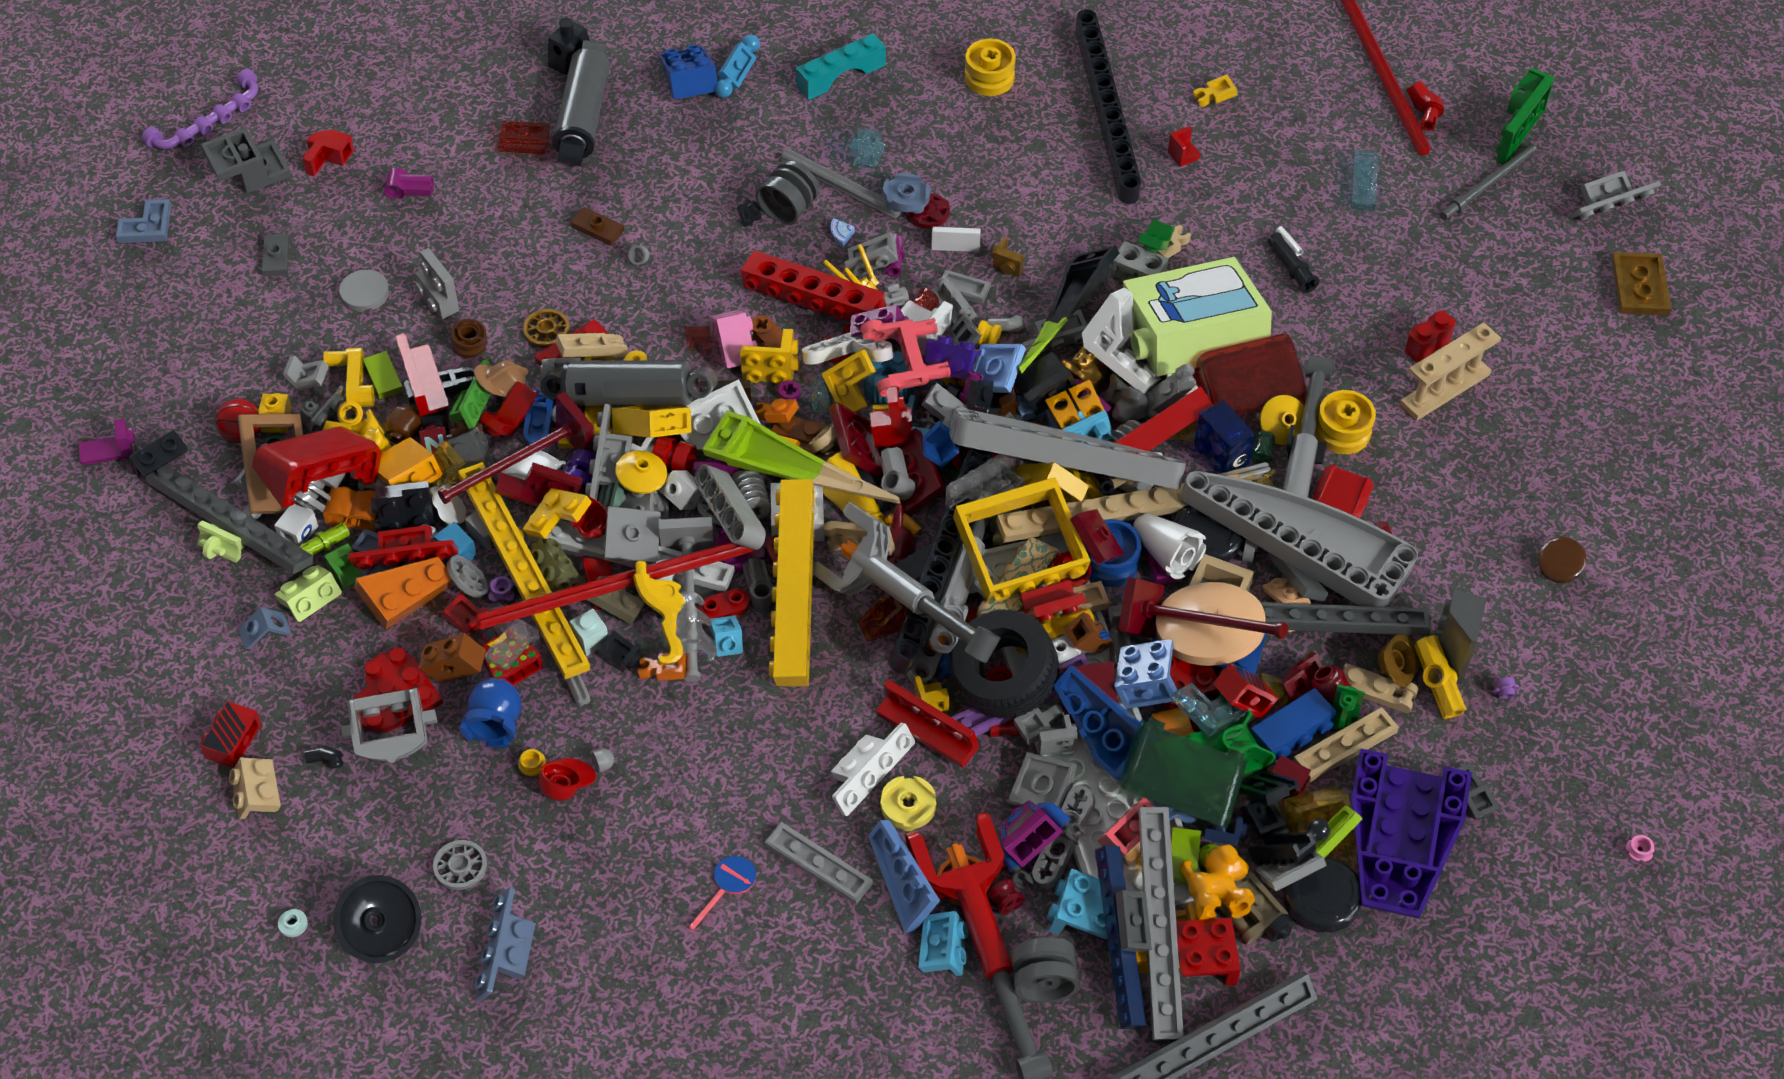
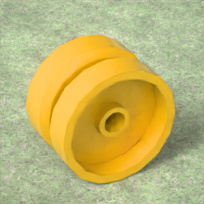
(990, 67)
(1345, 421)

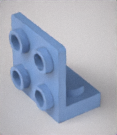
(1145, 674)

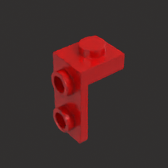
(511, 411)

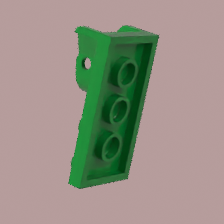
(1526, 111)
(1239, 738)

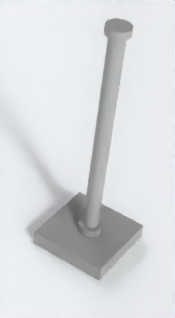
(687, 536)

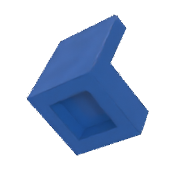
(938, 445)

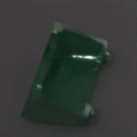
(1183, 773)

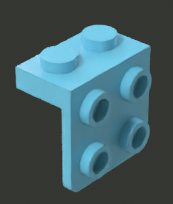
(1078, 905)

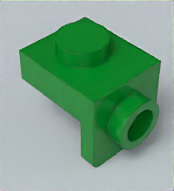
(1157, 236)

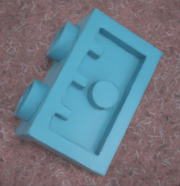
(943, 943)

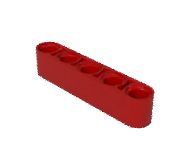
(1168, 421)

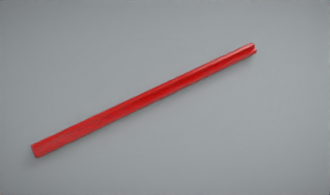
(1387, 77)
(608, 584)

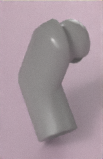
(1012, 324)

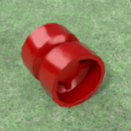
(674, 455)

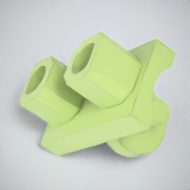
(219, 542)

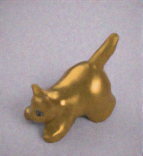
(1087, 367)

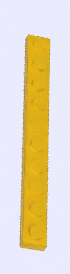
(525, 573)

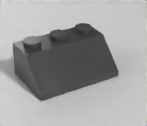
(1460, 629)

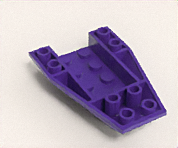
(1404, 830)

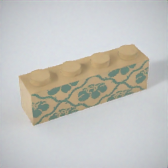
(1029, 559)

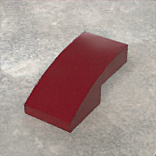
(1299, 678)

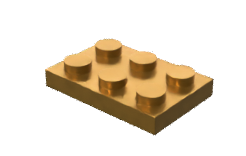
(1641, 283)

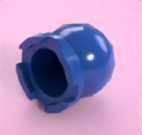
(492, 713)

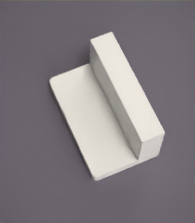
(956, 239)

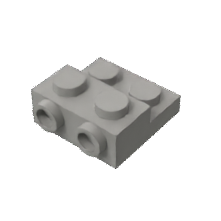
(436, 285)

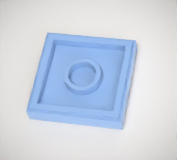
(999, 364)

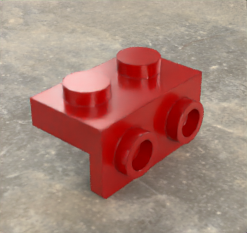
(1050, 599)

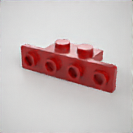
(404, 545)

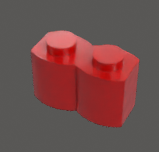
(1430, 336)

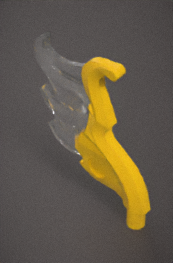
(681, 618)

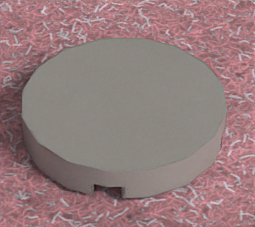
(364, 290)

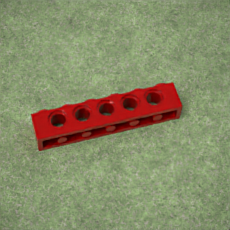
(809, 287)

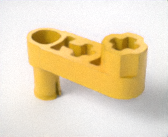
(355, 389)

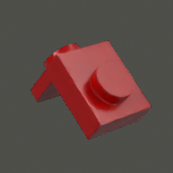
(463, 614)

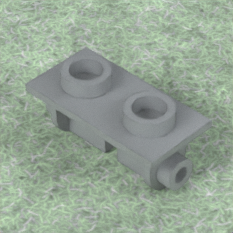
(948, 292)

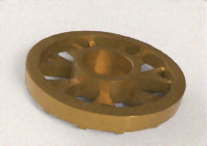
(545, 327)

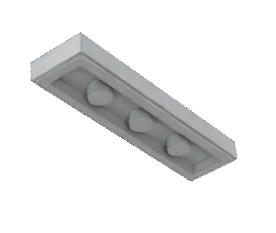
(818, 863)

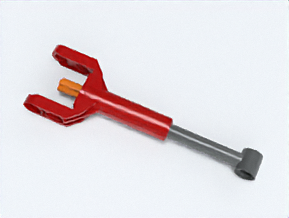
(969, 887)

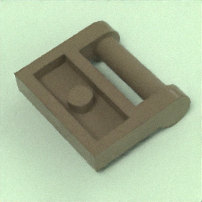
(1263, 910)

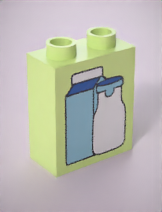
(1194, 312)

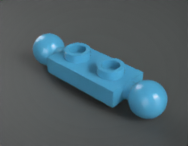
(737, 66)

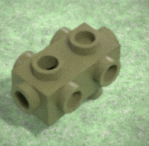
(555, 565)

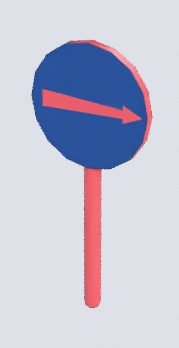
(732, 876)

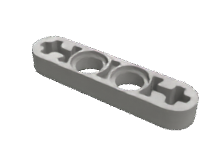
(1062, 860)

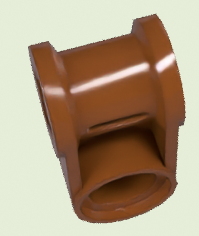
(766, 332)

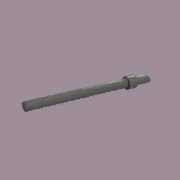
(1460, 202)

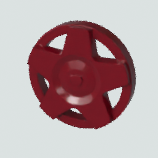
(932, 212)

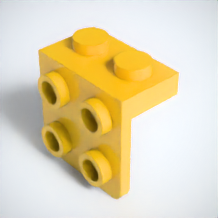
(771, 363)

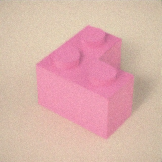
(732, 332)

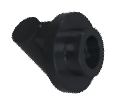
(749, 212)

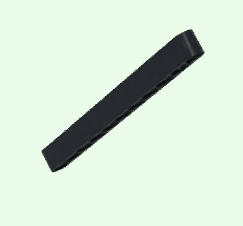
(1108, 107)
(940, 561)

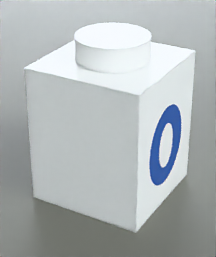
(297, 524)

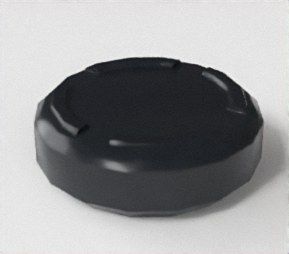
(1219, 540)
(1325, 898)

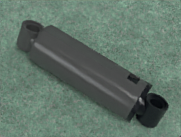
(581, 104)
(630, 382)

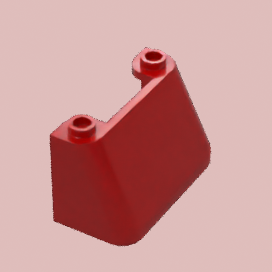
(297, 461)

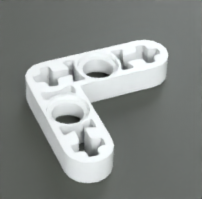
(845, 344)

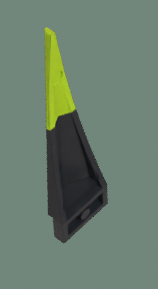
(1079, 281)

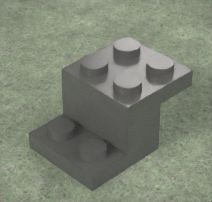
(239, 156)

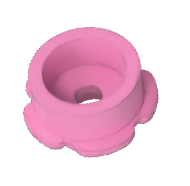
(1645, 844)

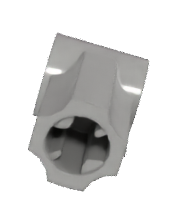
(895, 474)

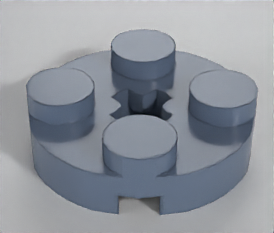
(913, 202)

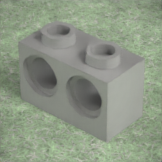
(1137, 262)

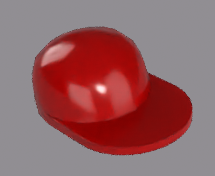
(564, 777)

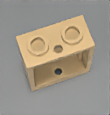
(1223, 572)

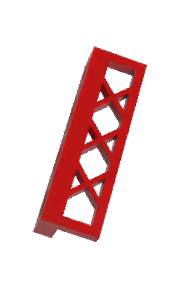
(928, 724)

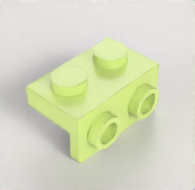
(308, 592)

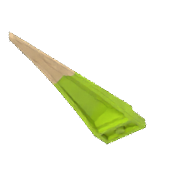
(755, 448)

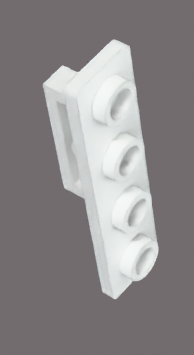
(868, 765)

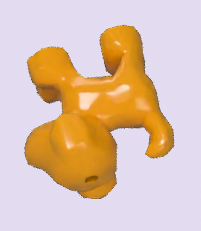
(1218, 884)

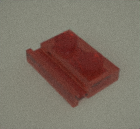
(523, 137)

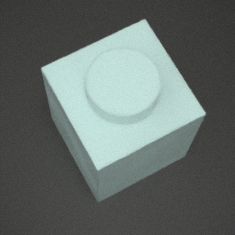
(589, 631)

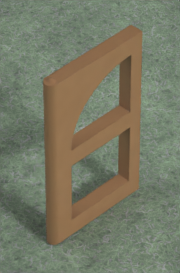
(259, 497)

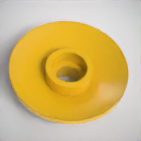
(1273, 417)
(639, 479)

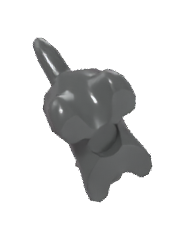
(1127, 401)

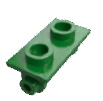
(1347, 706)

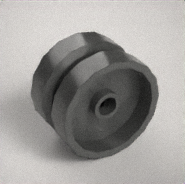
(1045, 970)

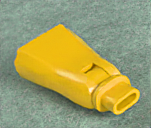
(841, 498)

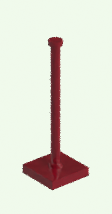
(571, 425)
(1143, 604)

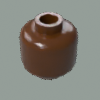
(403, 423)

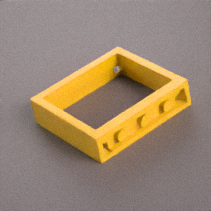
(1009, 501)

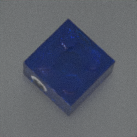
(1224, 438)

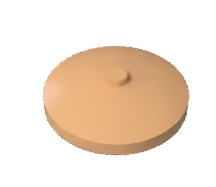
(1209, 643)

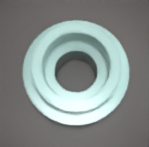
(295, 929)

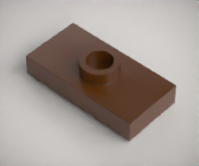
(597, 226)

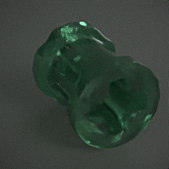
(1262, 447)

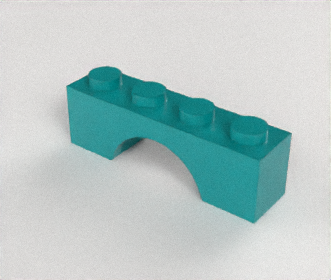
(818, 75)

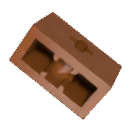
(452, 658)

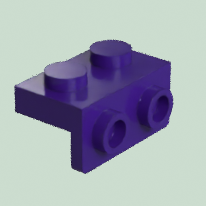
(959, 357)

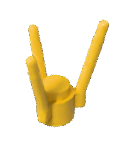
(872, 282)

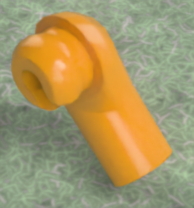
(908, 522)

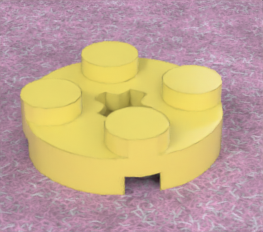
(908, 817)

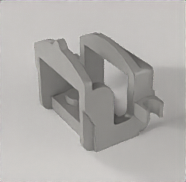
(394, 747)

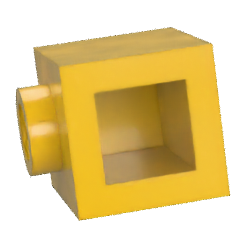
(275, 404)

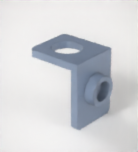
(260, 624)

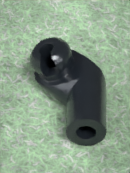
(324, 753)

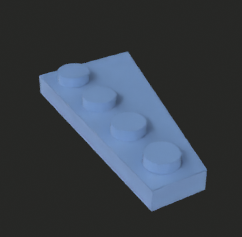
(904, 879)

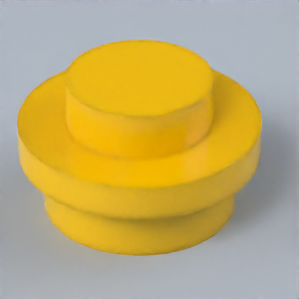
(531, 762)

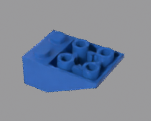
(688, 71)

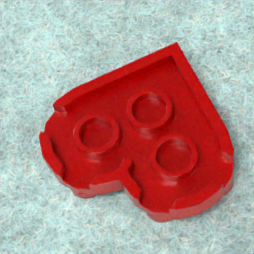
(393, 673)

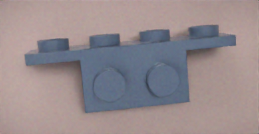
(507, 945)

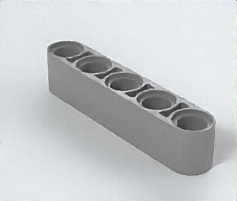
(730, 507)

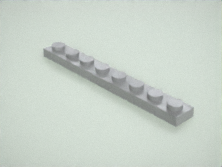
(1163, 958)

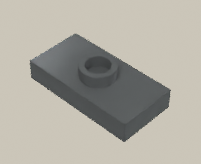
(275, 254)

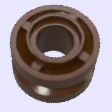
(468, 329)

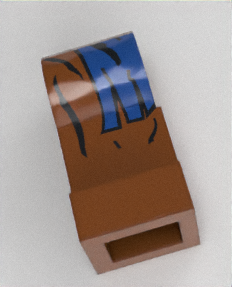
(1088, 635)

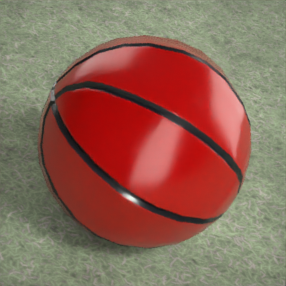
(227, 418)

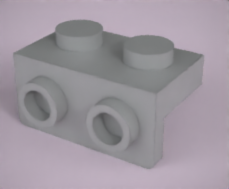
(879, 251)

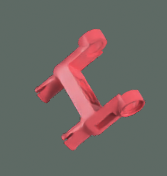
(906, 332)

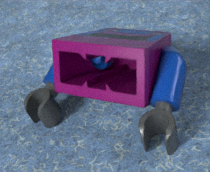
(1029, 832)

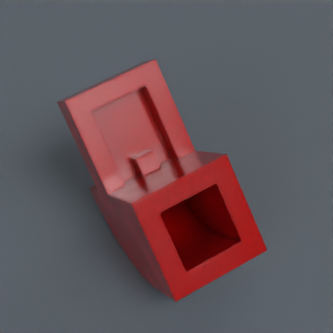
(327, 146)
(891, 425)

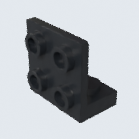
(1042, 381)

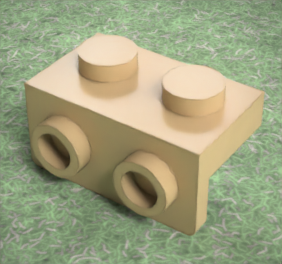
(254, 786)

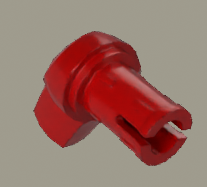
(1427, 103)

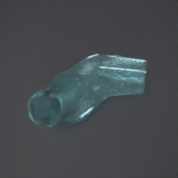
(820, 394)

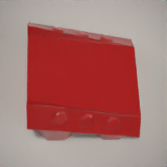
(1343, 490)

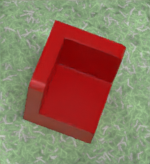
(1181, 148)

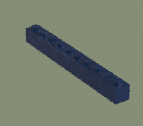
(1123, 962)

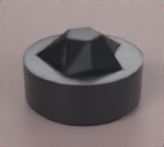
(1280, 928)

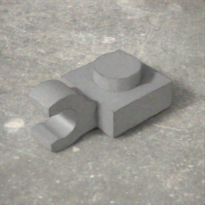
(1035, 722)

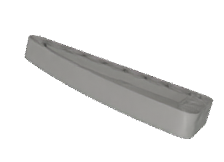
(1063, 447)
(1307, 536)

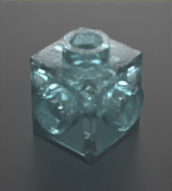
(867, 148)

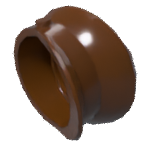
(1562, 559)

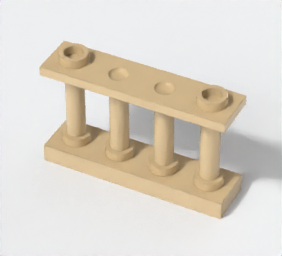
(1450, 371)

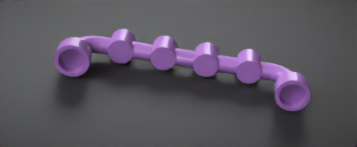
(246, 79)

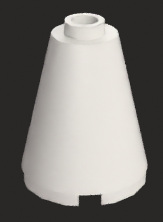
(1171, 544)

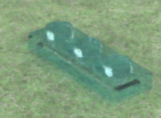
(1364, 180)

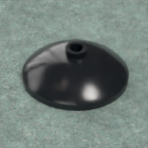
(397, 916)

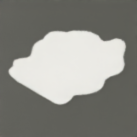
(450, 512)

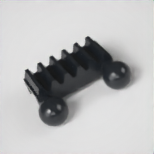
(1290, 846)

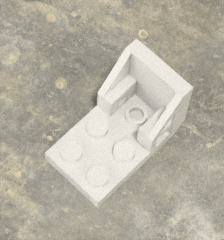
(1109, 334)

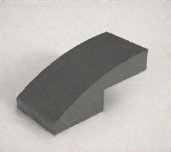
(965, 331)
(1480, 798)

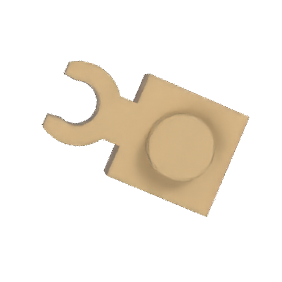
(1175, 242)

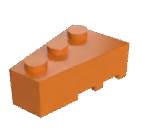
(403, 589)

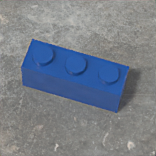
(1295, 724)

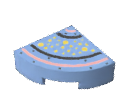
(841, 232)

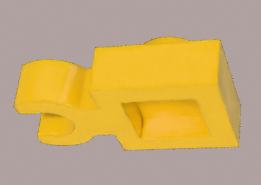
(1217, 90)

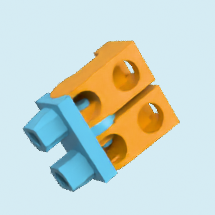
(1089, 420)

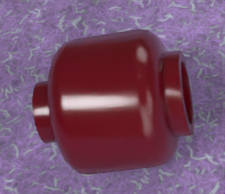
(1327, 680)

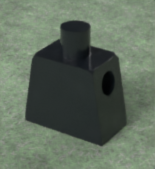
(564, 43)

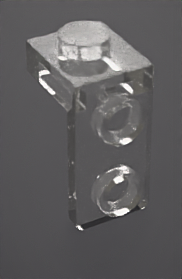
(513, 643)

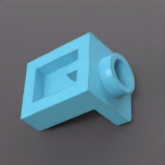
(727, 635)

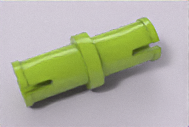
(326, 539)

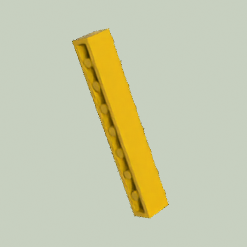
(794, 583)

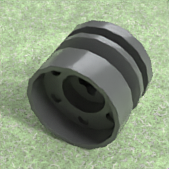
(787, 192)

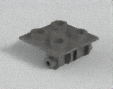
(314, 416)

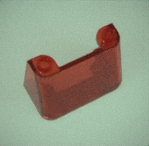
(1251, 373)

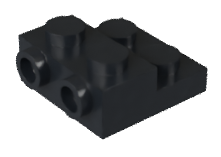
(403, 506)

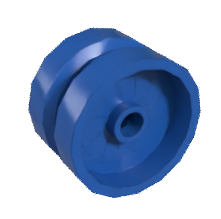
(1115, 572)

